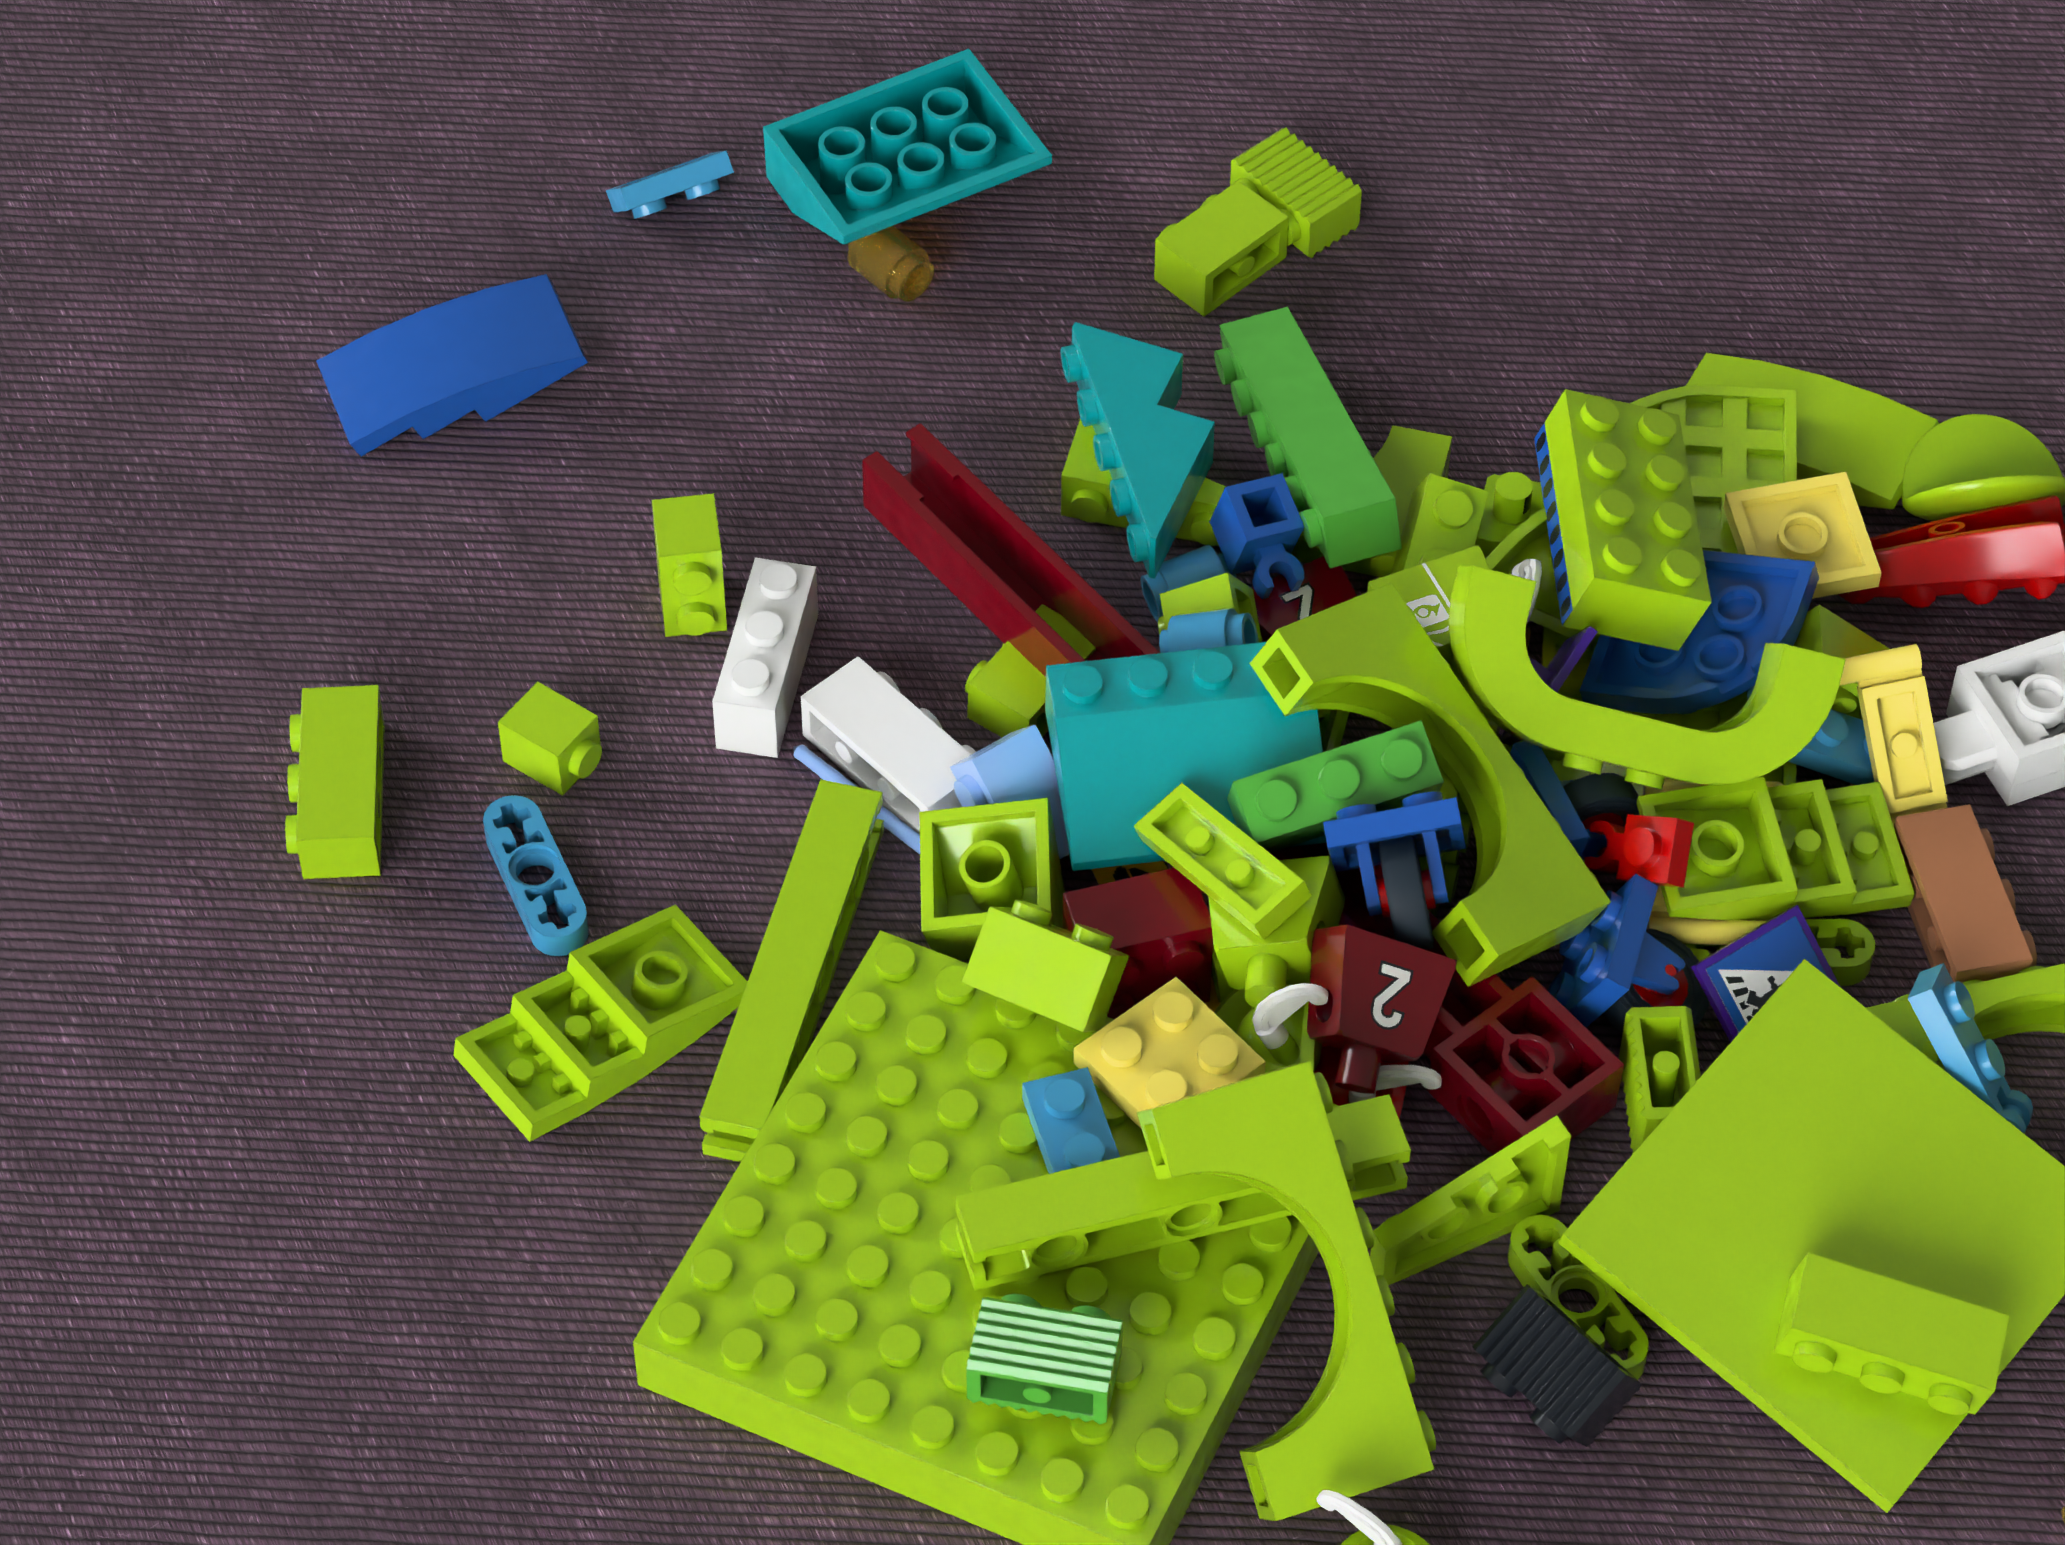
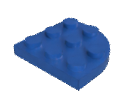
(1751, 605)

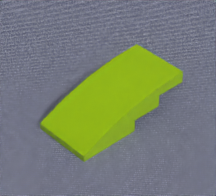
(1836, 425)
(1783, 848)
(602, 1021)

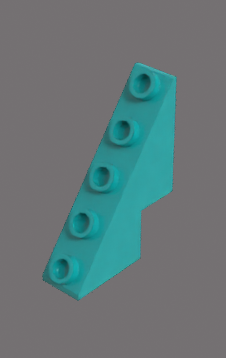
(1147, 446)

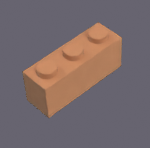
(1959, 899)

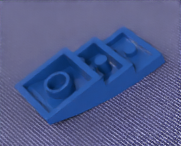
(452, 360)

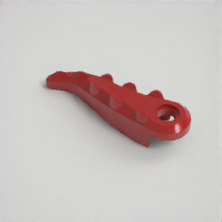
(1973, 555)

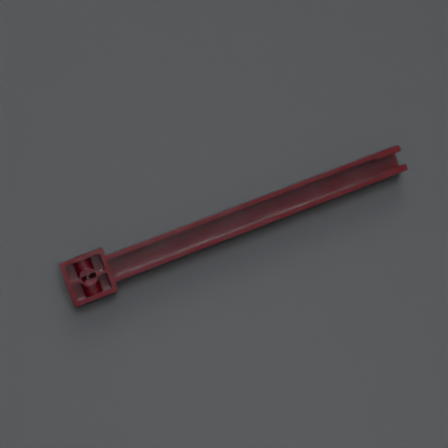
(1500, 1051)

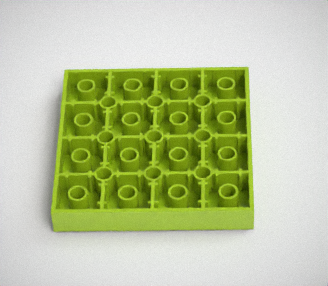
(845, 1316)

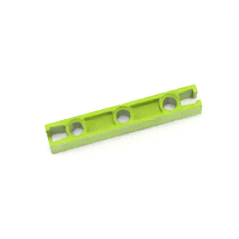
(793, 966)
(1124, 1209)

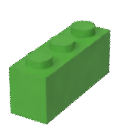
(1296, 798)

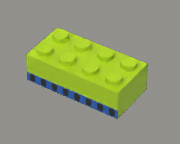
(1621, 520)

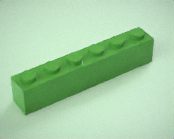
(1308, 437)

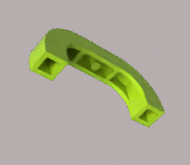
(1491, 656)

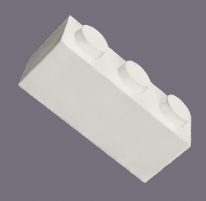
(765, 657)
(883, 740)

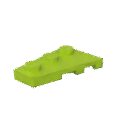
(1477, 1205)

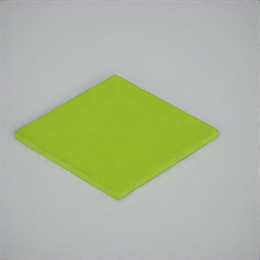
(1843, 1147)

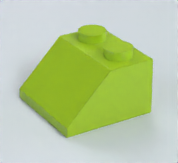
(985, 860)

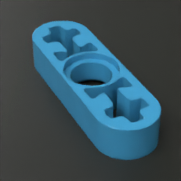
(533, 900)

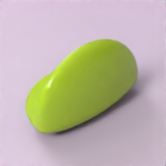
(1977, 466)

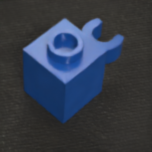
(1258, 531)

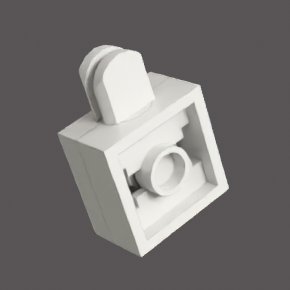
(2008, 720)

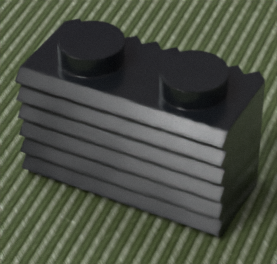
(1555, 1367)

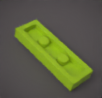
(1223, 861)

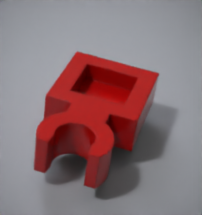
(1646, 847)

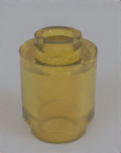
(892, 263)

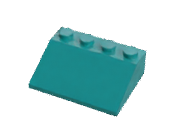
(900, 148)
(1153, 721)

